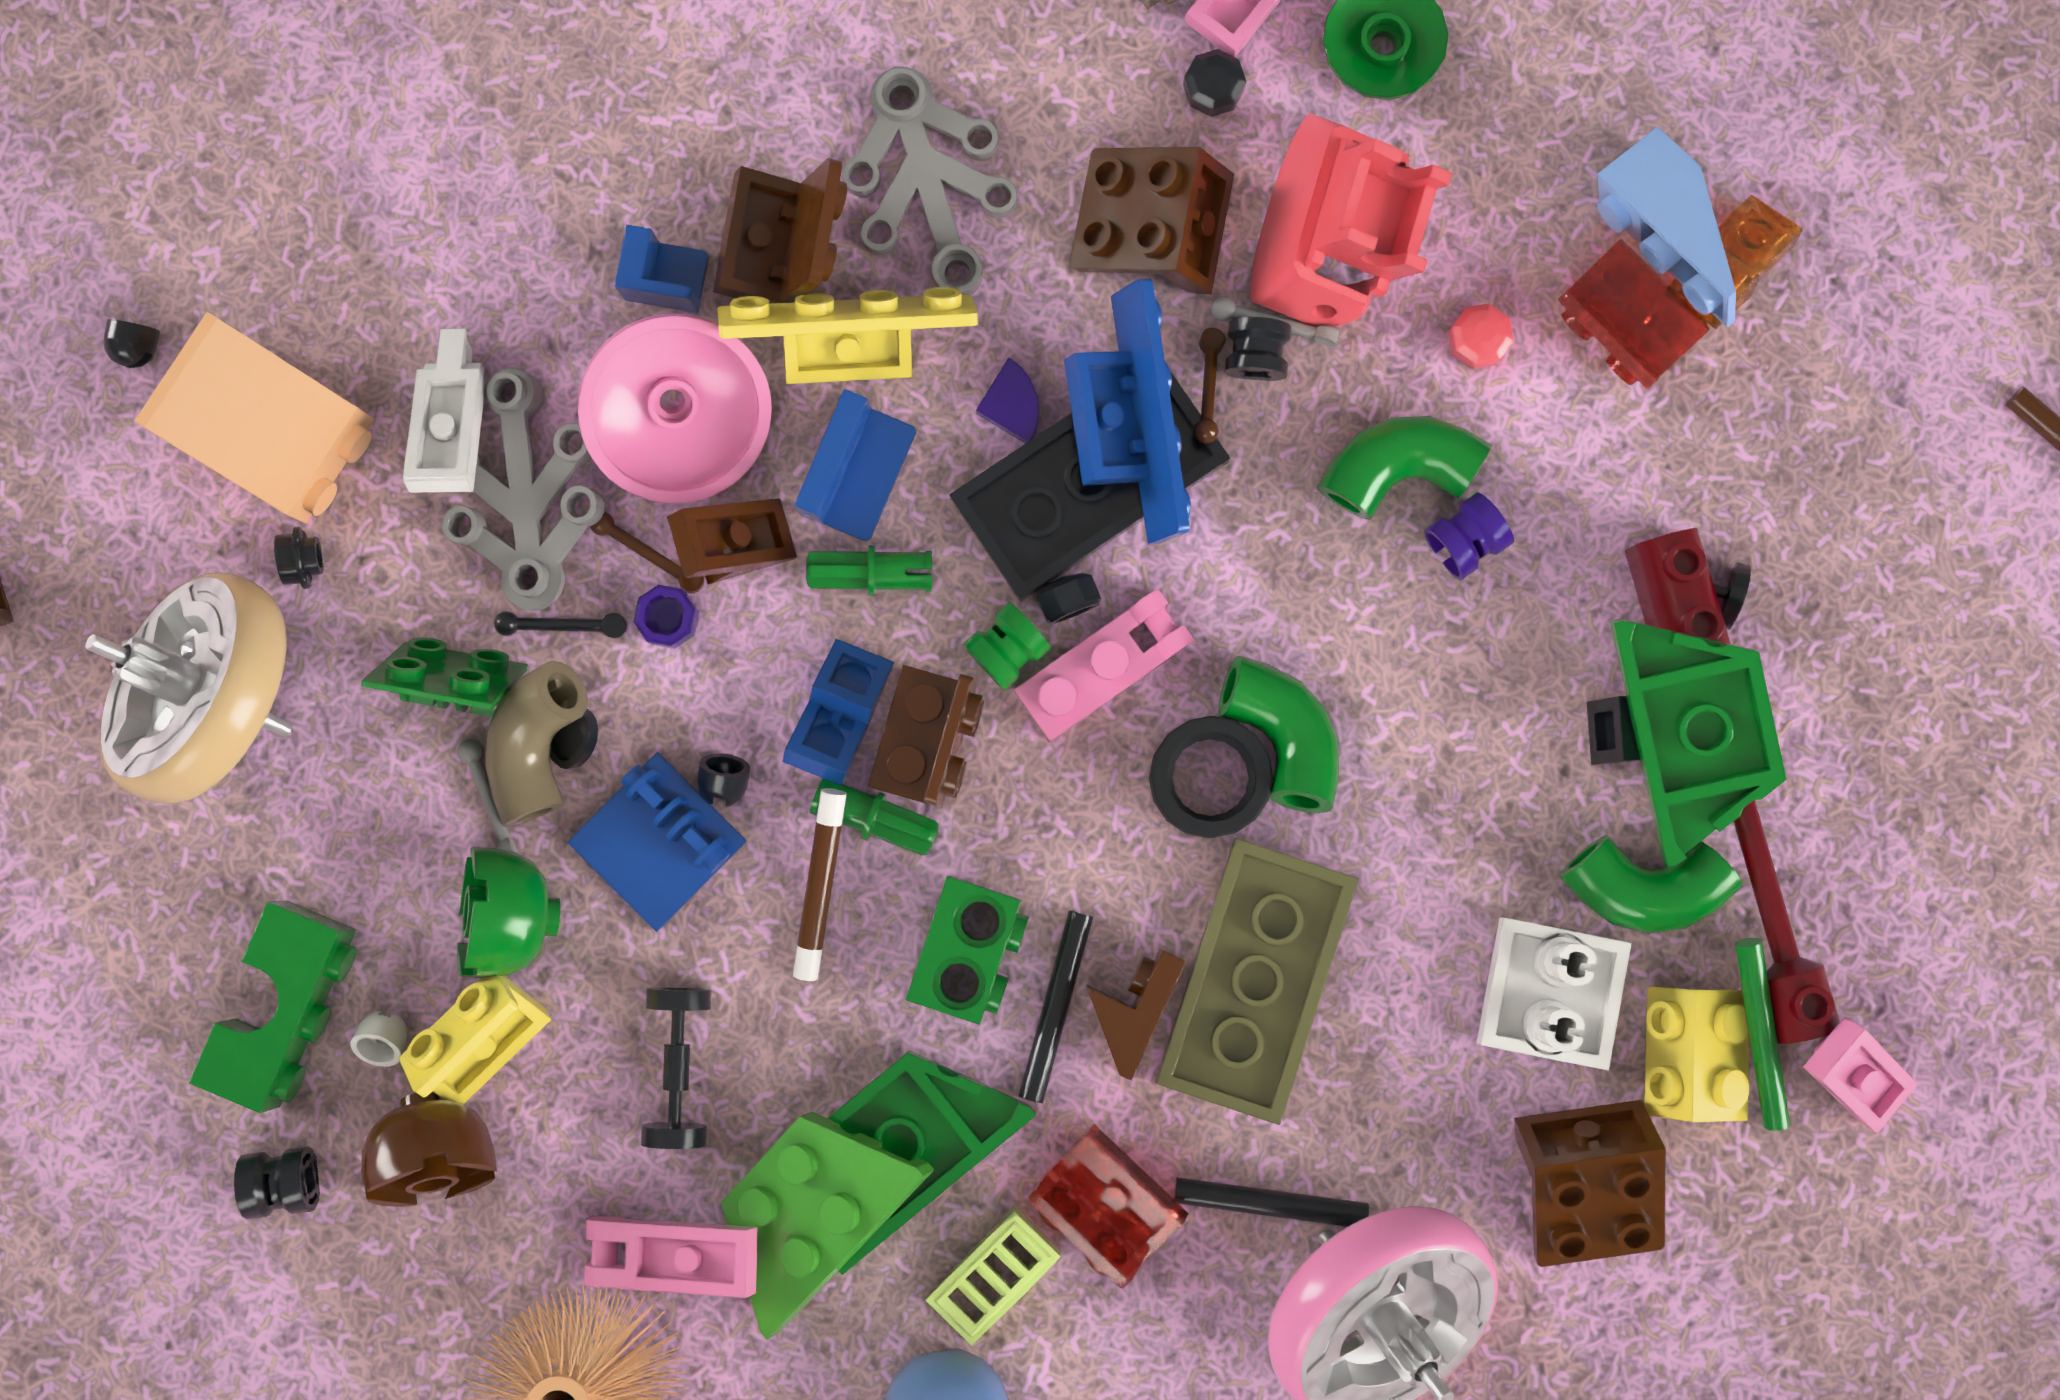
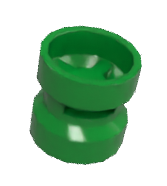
(1007, 646)

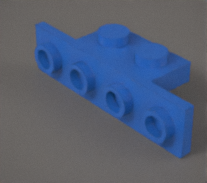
(1127, 415)

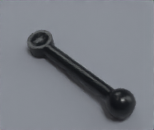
(611, 625)

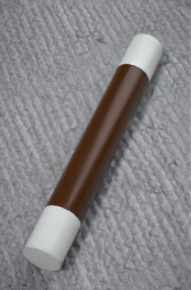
(819, 884)

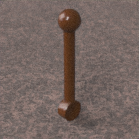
(1211, 344)
(607, 527)

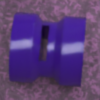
(1470, 535)

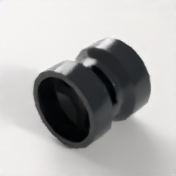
(276, 1182)

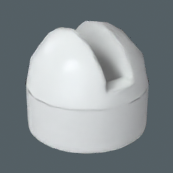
(380, 1039)

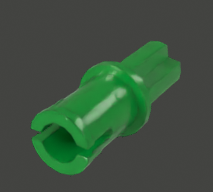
(868, 570)
(882, 819)

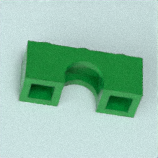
(303, 958)

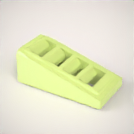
(1031, 1238)

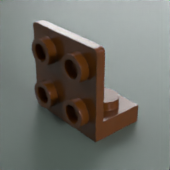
(1153, 214)
(924, 736)
(1594, 1182)

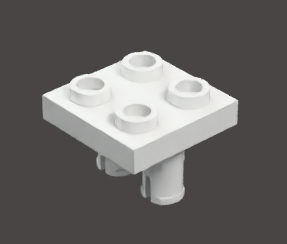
(1554, 993)

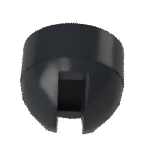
(130, 343)
(714, 783)

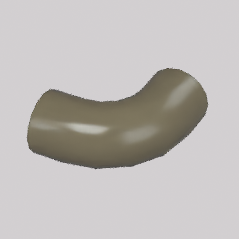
(522, 737)

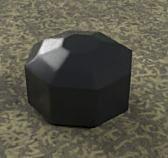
(1214, 82)
(1068, 597)

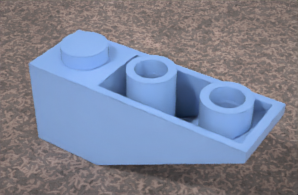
(1666, 207)

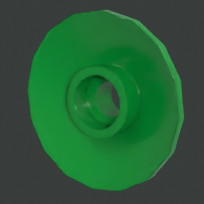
(1417, 36)

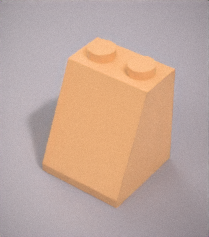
(256, 420)

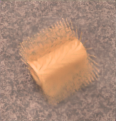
(591, 1370)

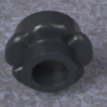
(298, 558)

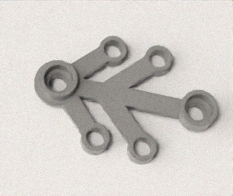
(925, 171)
(527, 499)

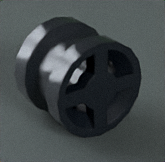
(1257, 348)

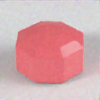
(1480, 336)

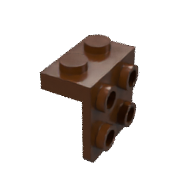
(779, 233)

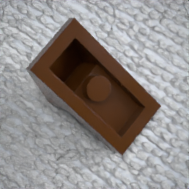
(731, 538)
(1131, 1027)

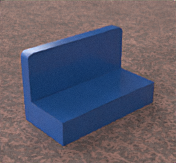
(855, 468)

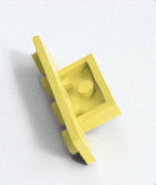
(847, 337)

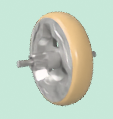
(192, 688)

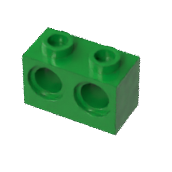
(950, 945)

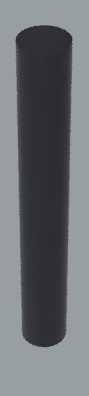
(1055, 1007)
(1269, 1202)

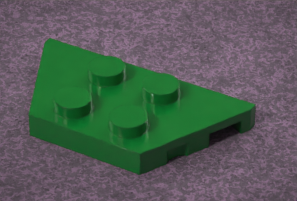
(1698, 730)
(930, 1116)

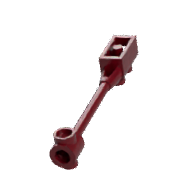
(1681, 597)

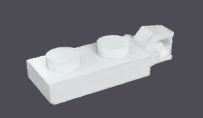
(445, 419)

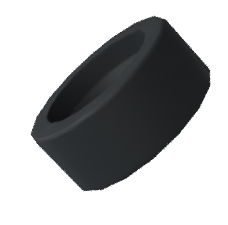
(1257, 765)

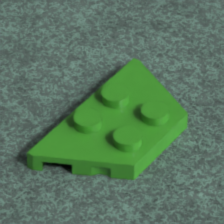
(814, 1208)

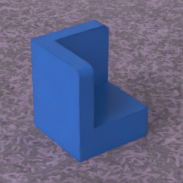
(660, 272)

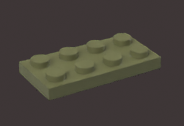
(1256, 981)

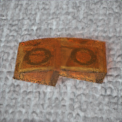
(1753, 243)

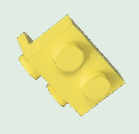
(473, 1039)
(1696, 1054)

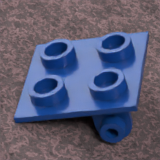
(657, 841)

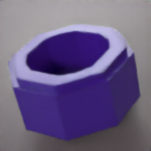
(666, 616)

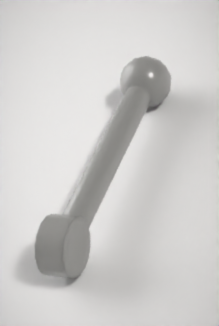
(1224, 308)
(470, 752)

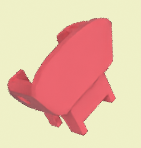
(1342, 201)

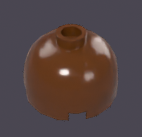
(426, 1150)

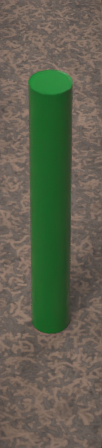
(1762, 1034)

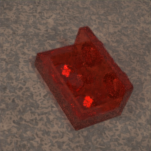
(1632, 315)
(1106, 1206)

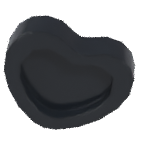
(1735, 593)
(575, 742)

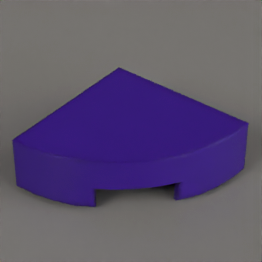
(1012, 403)

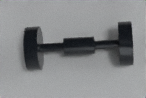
(676, 1069)

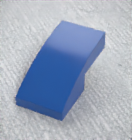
(838, 712)

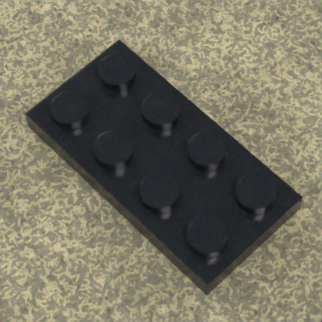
(1040, 516)

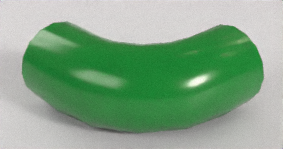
(1399, 451)
(1295, 725)
(1651, 898)

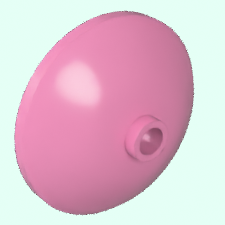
(683, 449)

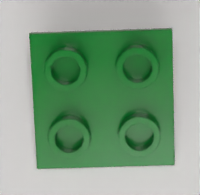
(431, 674)

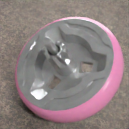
(1351, 1287)

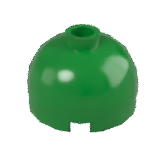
(503, 913)

